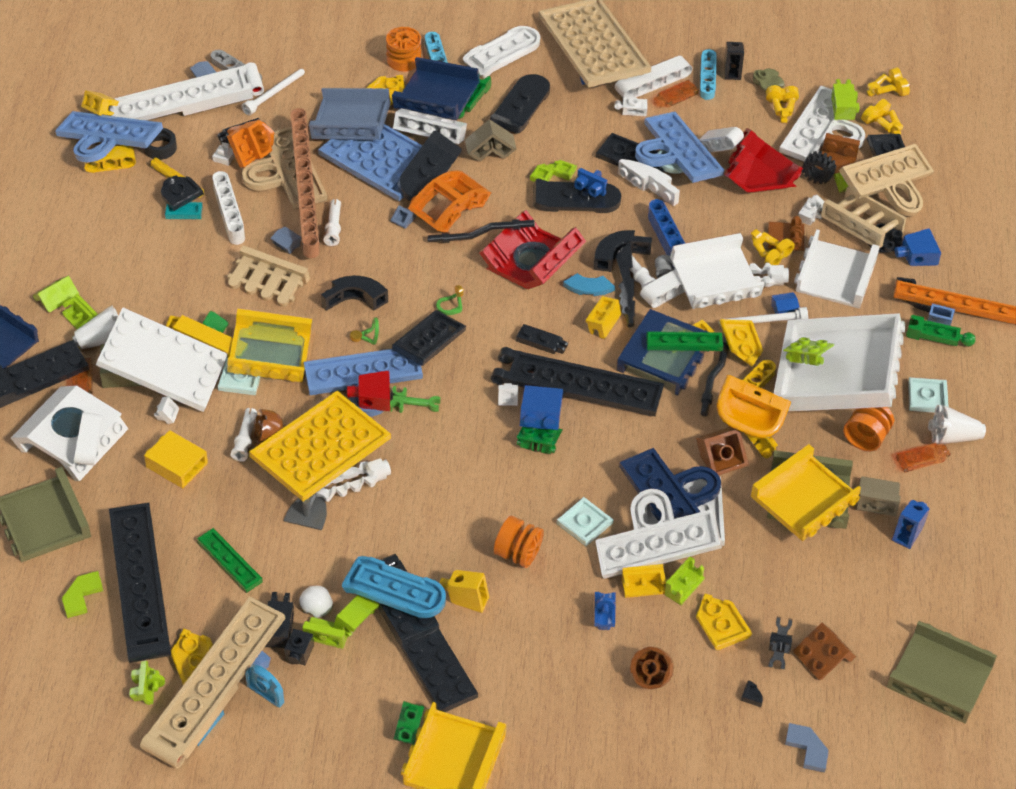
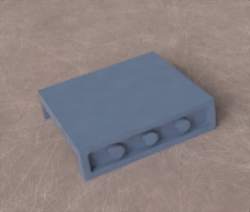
(351, 113)

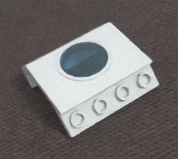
(57, 425)

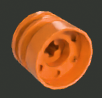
(403, 47)
(868, 427)
(517, 541)

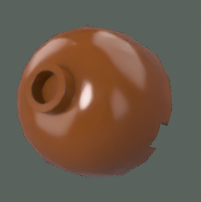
(267, 425)
(652, 667)

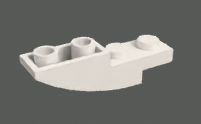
(648, 177)

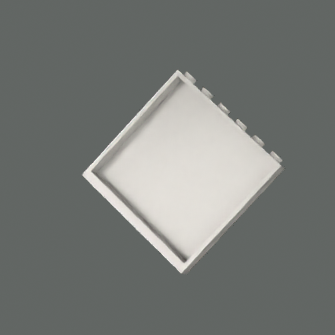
(854, 371)

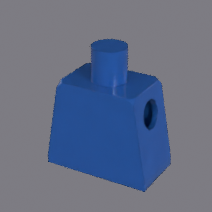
(919, 249)
(915, 515)

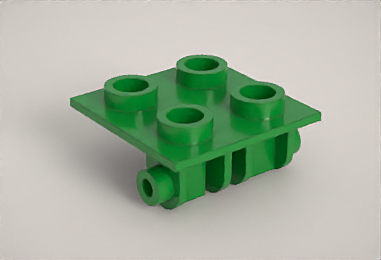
(546, 437)

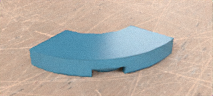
(584, 285)

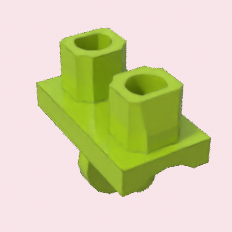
(149, 682)

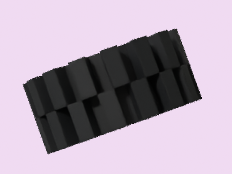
(822, 161)

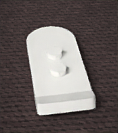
(503, 50)

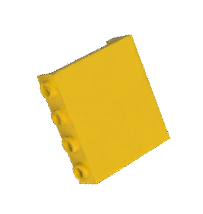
(804, 494)
(452, 752)

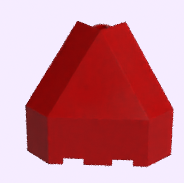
(759, 166)

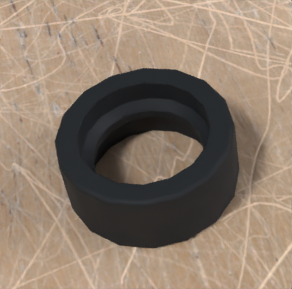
(165, 151)

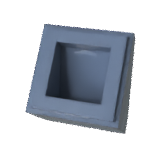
(403, 217)

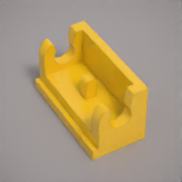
(98, 103)
(604, 316)
(643, 580)

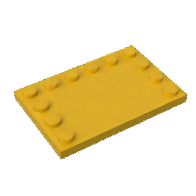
(320, 445)

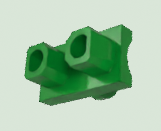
(408, 722)

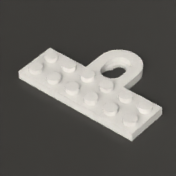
(813, 124)
(660, 542)

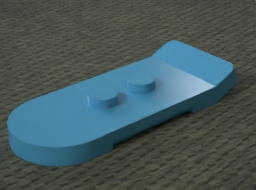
(395, 587)

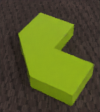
(558, 168)
(82, 586)

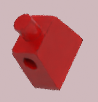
(372, 391)

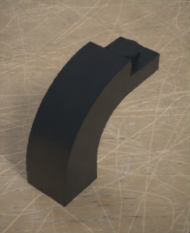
(611, 244)
(357, 288)

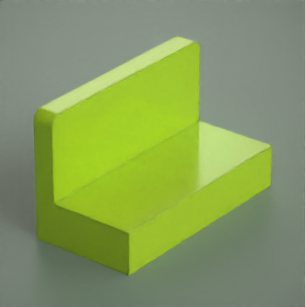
(56, 293)
(325, 633)

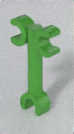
(400, 399)

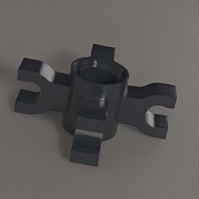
(780, 642)

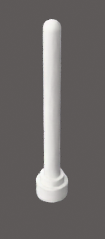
(250, 107)
(801, 313)

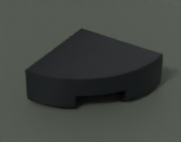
(752, 694)

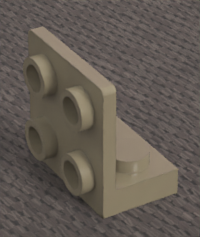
(879, 496)

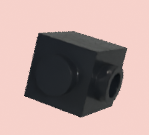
(299, 647)

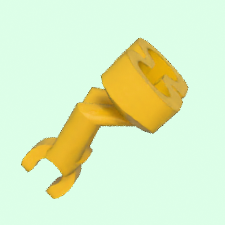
(896, 81)
(788, 94)
(876, 114)
(774, 257)

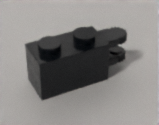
(283, 633)

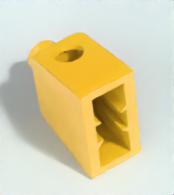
(467, 589)

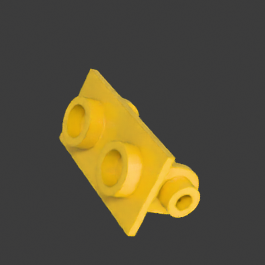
(765, 446)

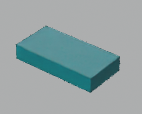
(192, 210)

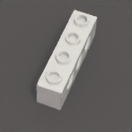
(425, 124)

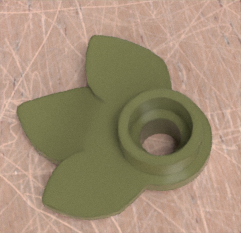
(767, 78)

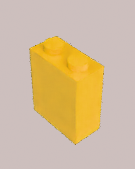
(176, 459)

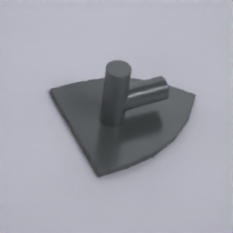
(310, 513)

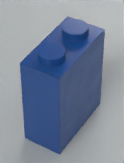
(541, 407)

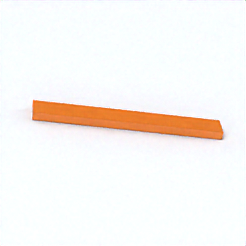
(956, 301)

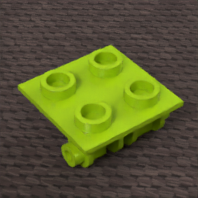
(807, 351)

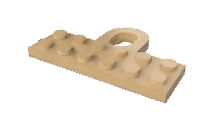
(283, 163)
(887, 172)

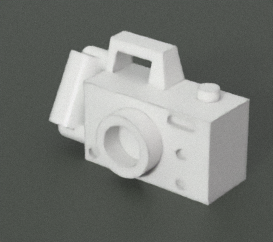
(632, 106)
(811, 210)

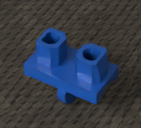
(591, 181)
(604, 610)

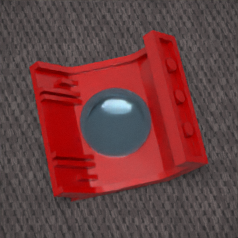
(530, 253)

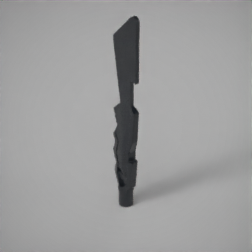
(625, 262)

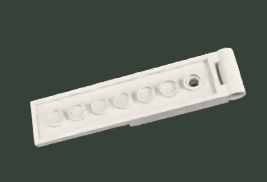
(192, 94)

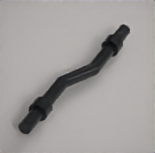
(516, 224)
(707, 396)

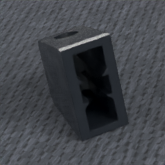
(733, 55)

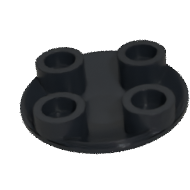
(891, 240)

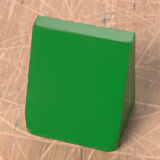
(215, 322)

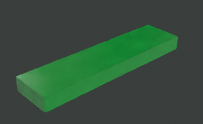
(685, 341)
(229, 560)

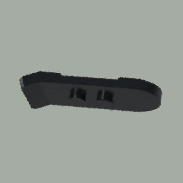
(522, 103)
(430, 162)
(557, 196)

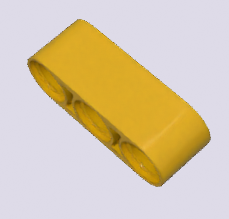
(118, 158)

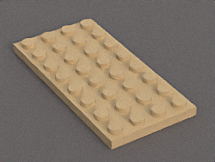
(594, 42)

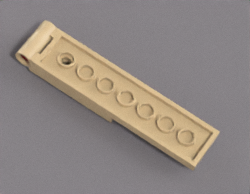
(212, 684)

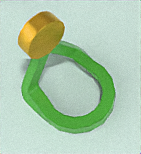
(458, 293)
(356, 335)

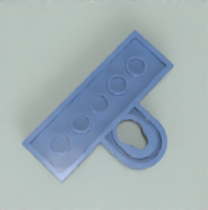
(108, 130)
(682, 148)
(343, 371)

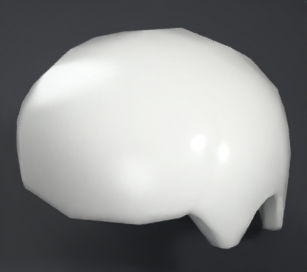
(316, 601)

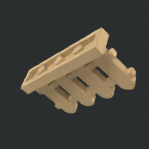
(276, 268)

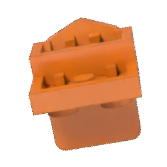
(250, 141)

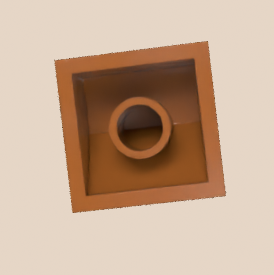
(723, 450)

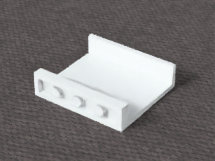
(714, 271)
(835, 272)

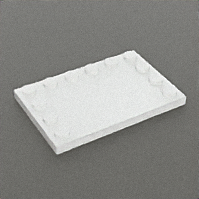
(162, 359)

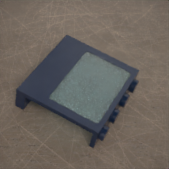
(665, 364)

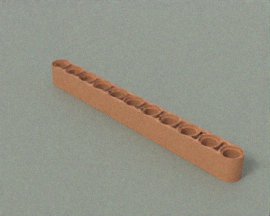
(305, 183)

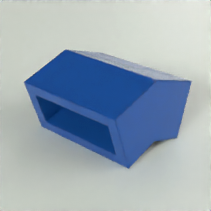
(785, 303)

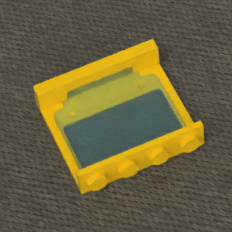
(269, 345)

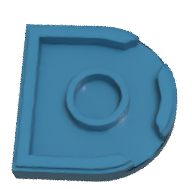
(265, 684)

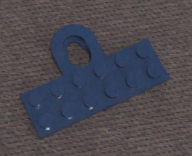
(650, 472)

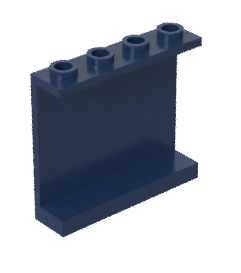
(438, 89)
(15, 336)

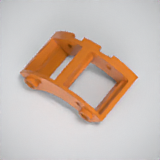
(473, 196)

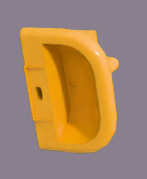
(751, 408)

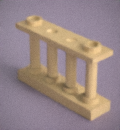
(859, 227)

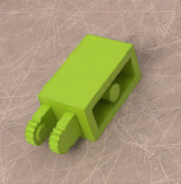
(844, 100)

